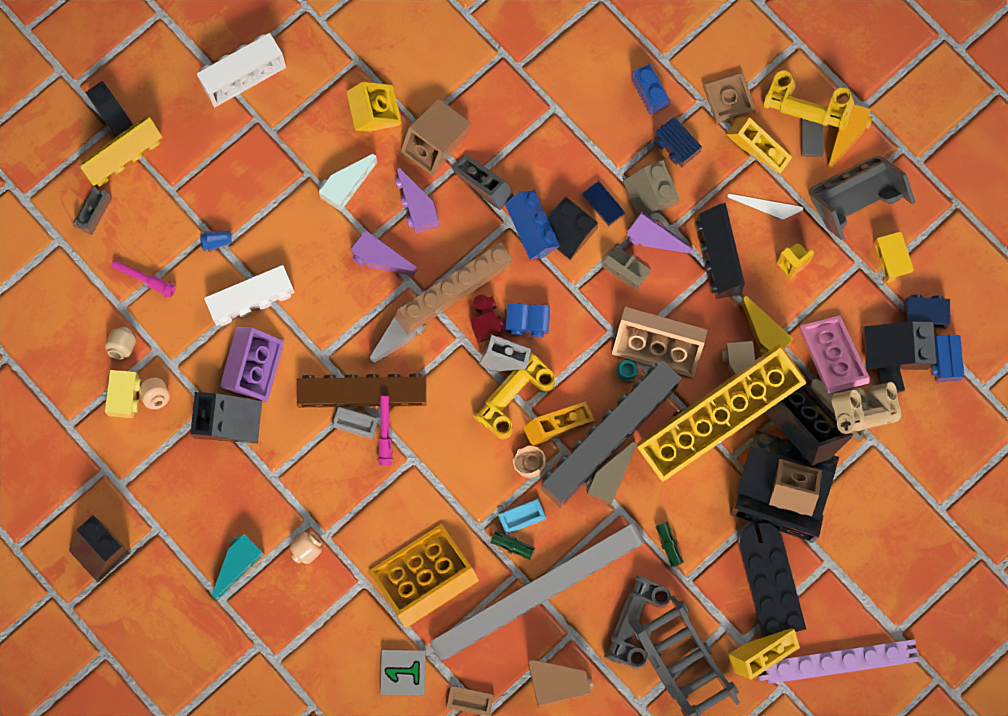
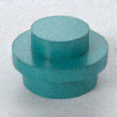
(627, 370)

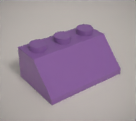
(251, 364)

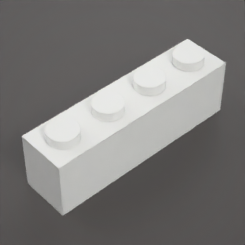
(249, 295)

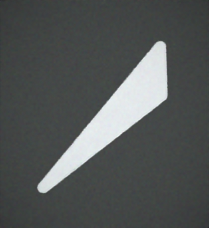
(773, 208)

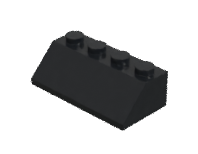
(720, 252)
(808, 425)
(783, 520)

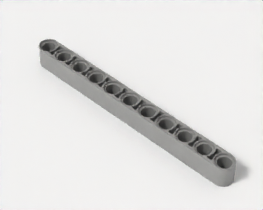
(537, 592)

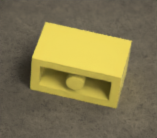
(122, 394)

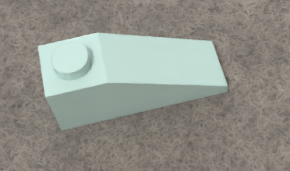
(344, 183)

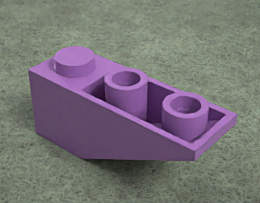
(420, 206)

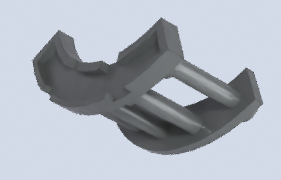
(667, 672)

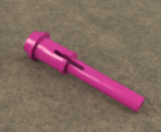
(153, 282)
(385, 443)

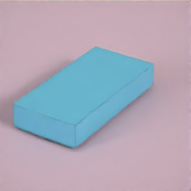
(521, 516)

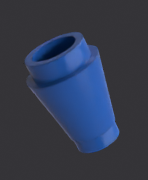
(214, 239)

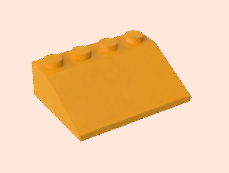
(423, 575)

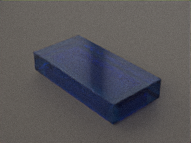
(603, 203)

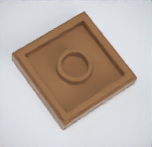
(729, 98)

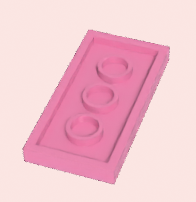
(834, 354)

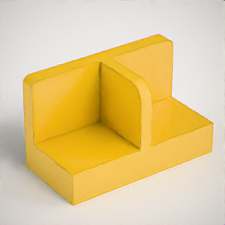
(893, 256)
(794, 260)

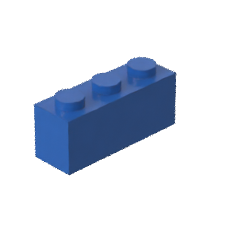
(532, 224)

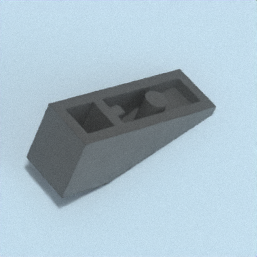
(483, 181)

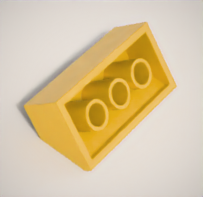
(120, 150)

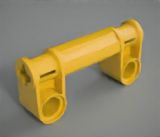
(781, 98)
(491, 415)

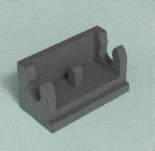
(92, 211)

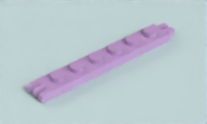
(840, 662)

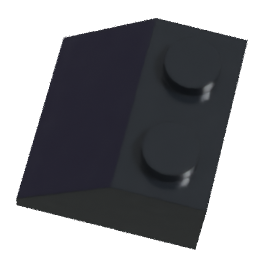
(571, 227)

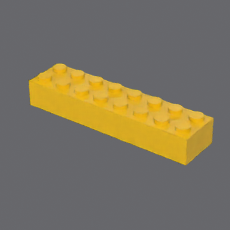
(721, 412)

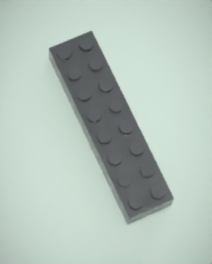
(610, 434)

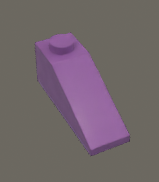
(653, 234)
(377, 255)

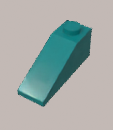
(238, 560)

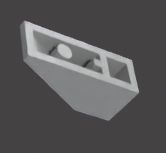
(393, 339)

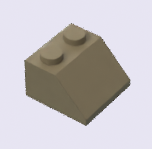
(651, 189)

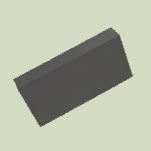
(812, 139)

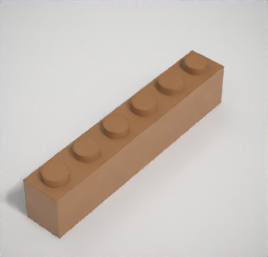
(453, 288)

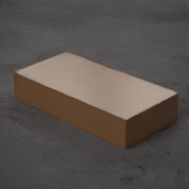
(470, 701)

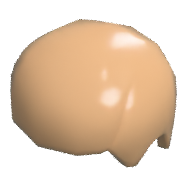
(529, 461)

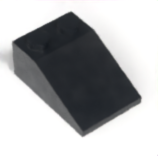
(900, 346)

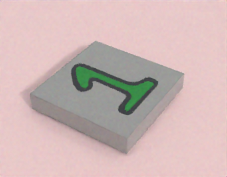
(403, 672)

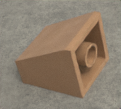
(435, 136)
(558, 683)

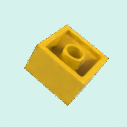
(373, 106)

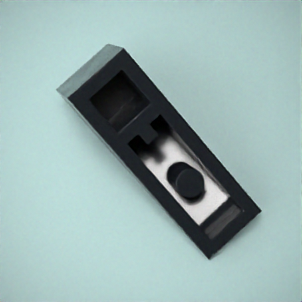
(109, 108)

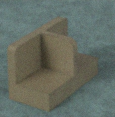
(626, 268)

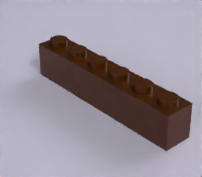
(361, 392)

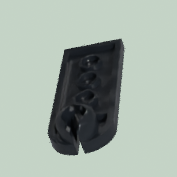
(770, 580)

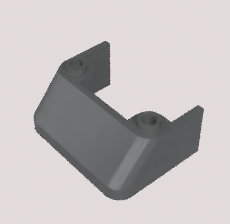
(858, 188)

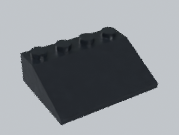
(762, 466)

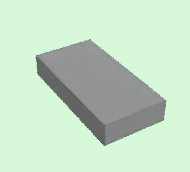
(355, 422)

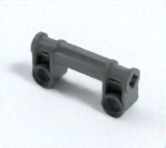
(632, 609)

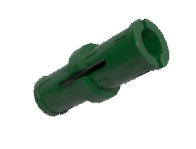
(669, 544)
(513, 545)

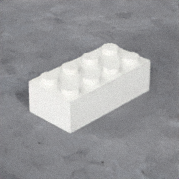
(241, 69)

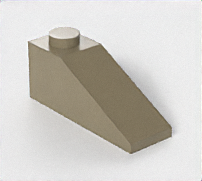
(608, 478)

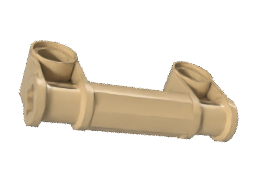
(849, 408)

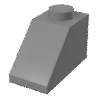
(504, 355)

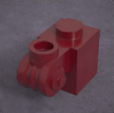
(487, 323)

